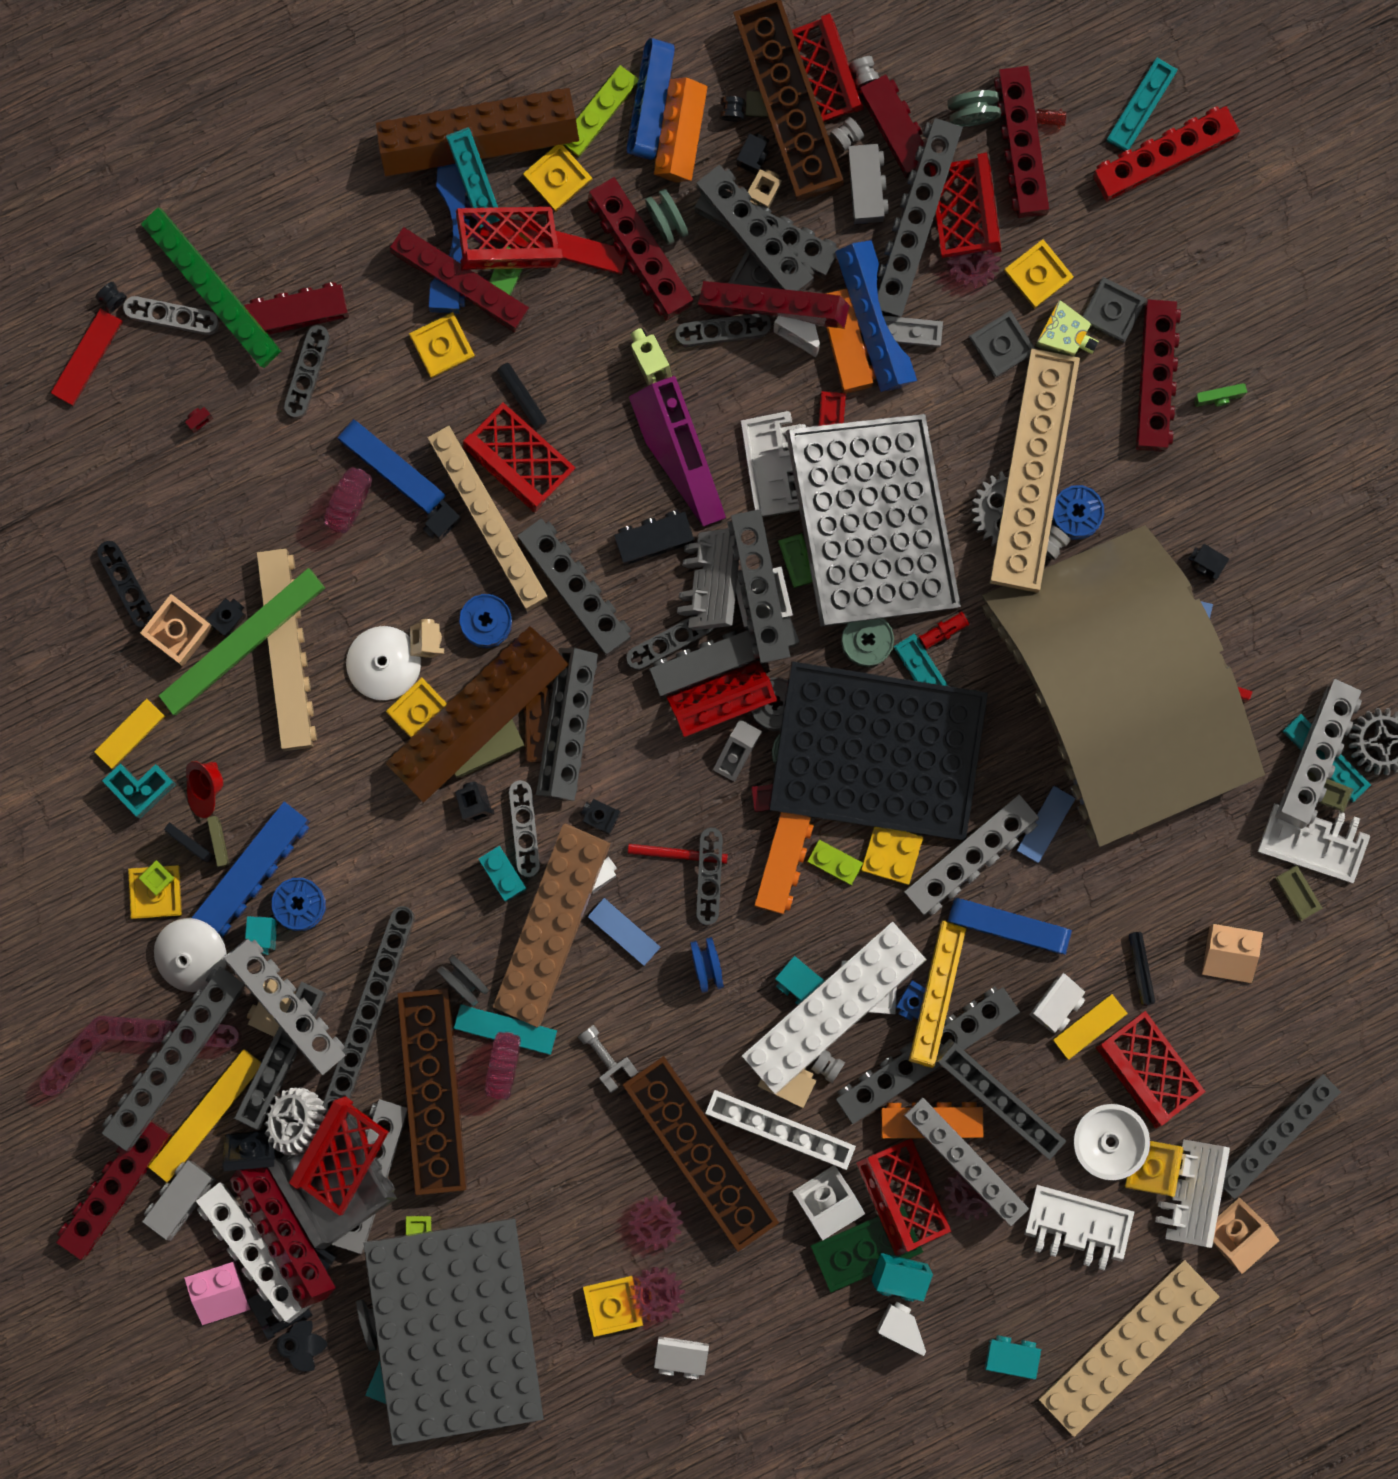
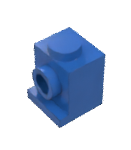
(906, 1010)

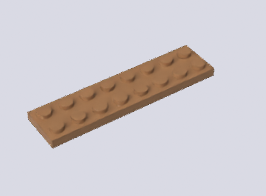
(551, 925)

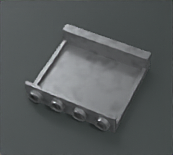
(318, 1220)

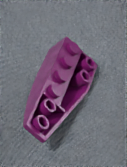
(676, 447)

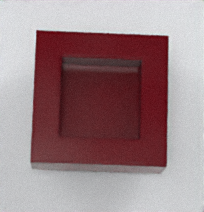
(198, 419)
(761, 797)

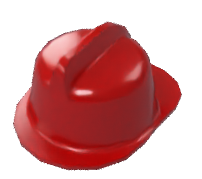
(203, 784)

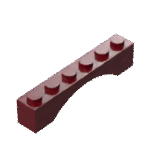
(467, 283)
(811, 307)

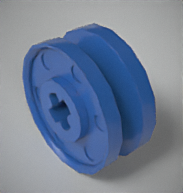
(1078, 497)
(478, 608)
(313, 907)
(707, 965)

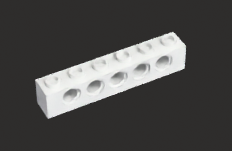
(780, 1129)
(221, 1197)

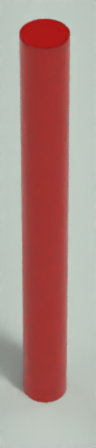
(671, 853)

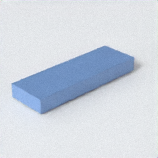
(1050, 818)
(624, 932)

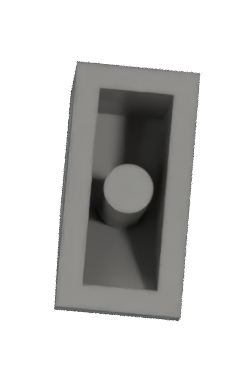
(737, 750)

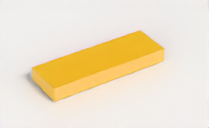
(129, 734)
(1090, 1026)

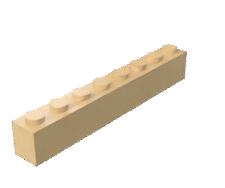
(488, 518)
(287, 658)

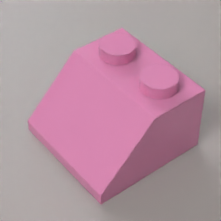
(217, 1293)

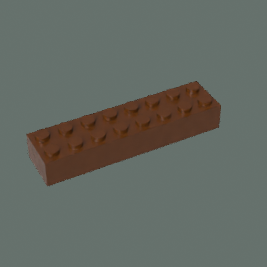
(788, 99)
(496, 127)
(477, 713)
(432, 1091)
(701, 1153)

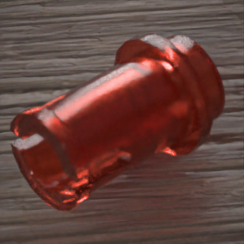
(1051, 117)

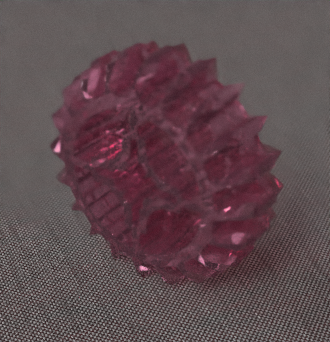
(347, 500)
(502, 1065)

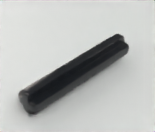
(522, 395)
(1141, 968)

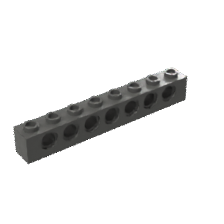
(949, 136)
(856, 1110)
(128, 1136)

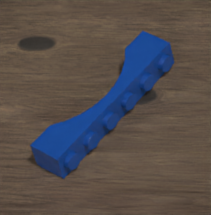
(451, 188)
(888, 360)

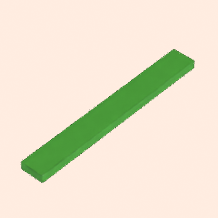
(242, 641)

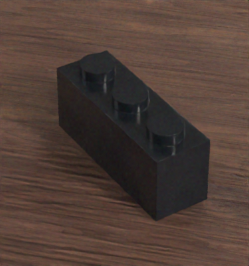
(653, 537)

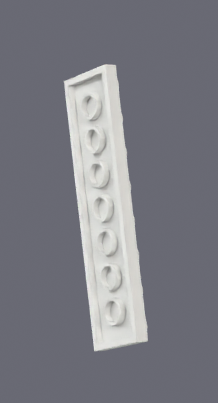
(834, 1007)

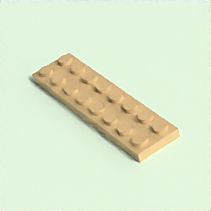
(1128, 1348)

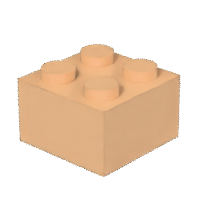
(177, 630)

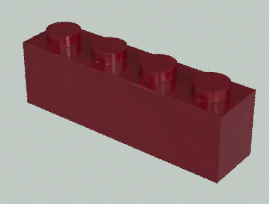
(893, 121)
(300, 309)

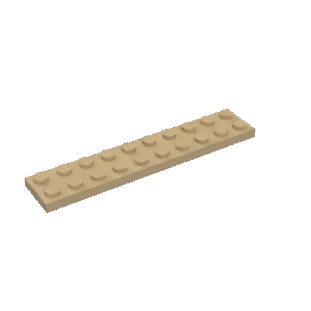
(1034, 470)

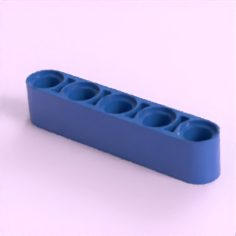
(650, 99)
(391, 466)
(1009, 926)

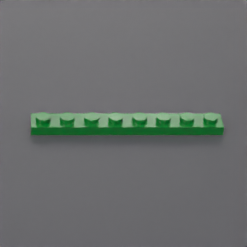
(211, 287)

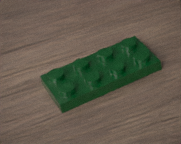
(856, 1252)

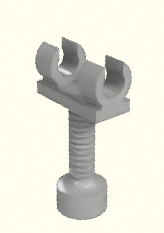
(590, 1037)

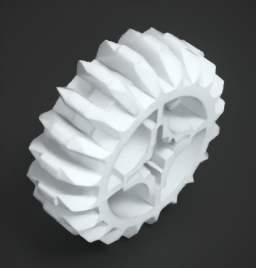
(292, 1106)

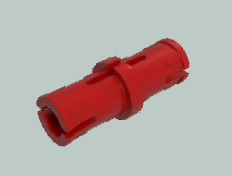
(944, 630)

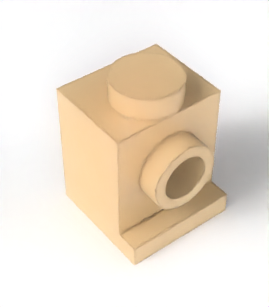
(764, 179)
(425, 639)

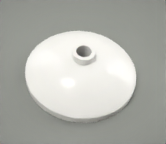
(383, 681)
(195, 942)
(1130, 1138)

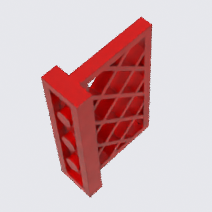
(840, 64)
(987, 208)
(508, 258)
(506, 474)
(721, 707)
(1133, 1082)
(319, 1148)
(888, 1208)

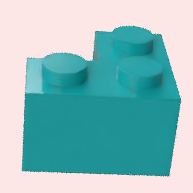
(139, 794)

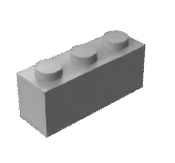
(867, 183)
(178, 1199)

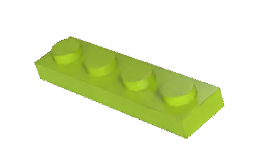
(602, 108)

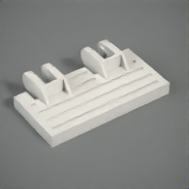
(770, 463)
(1315, 846)
(1199, 1194)
(1080, 1222)

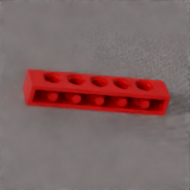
(1113, 186)

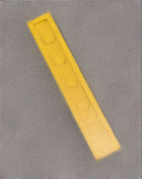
(937, 994)
(206, 1115)

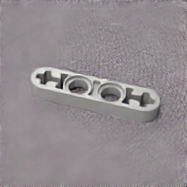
(170, 318)
(522, 829)

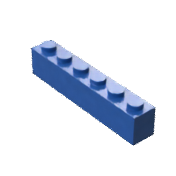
(252, 868)

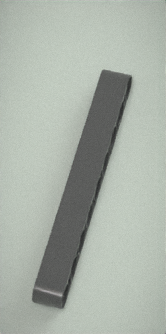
(377, 1002)

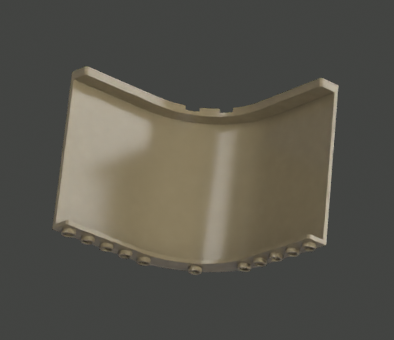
(1129, 684)

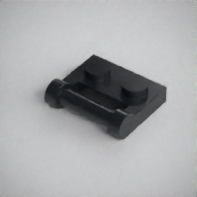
(263, 1310)

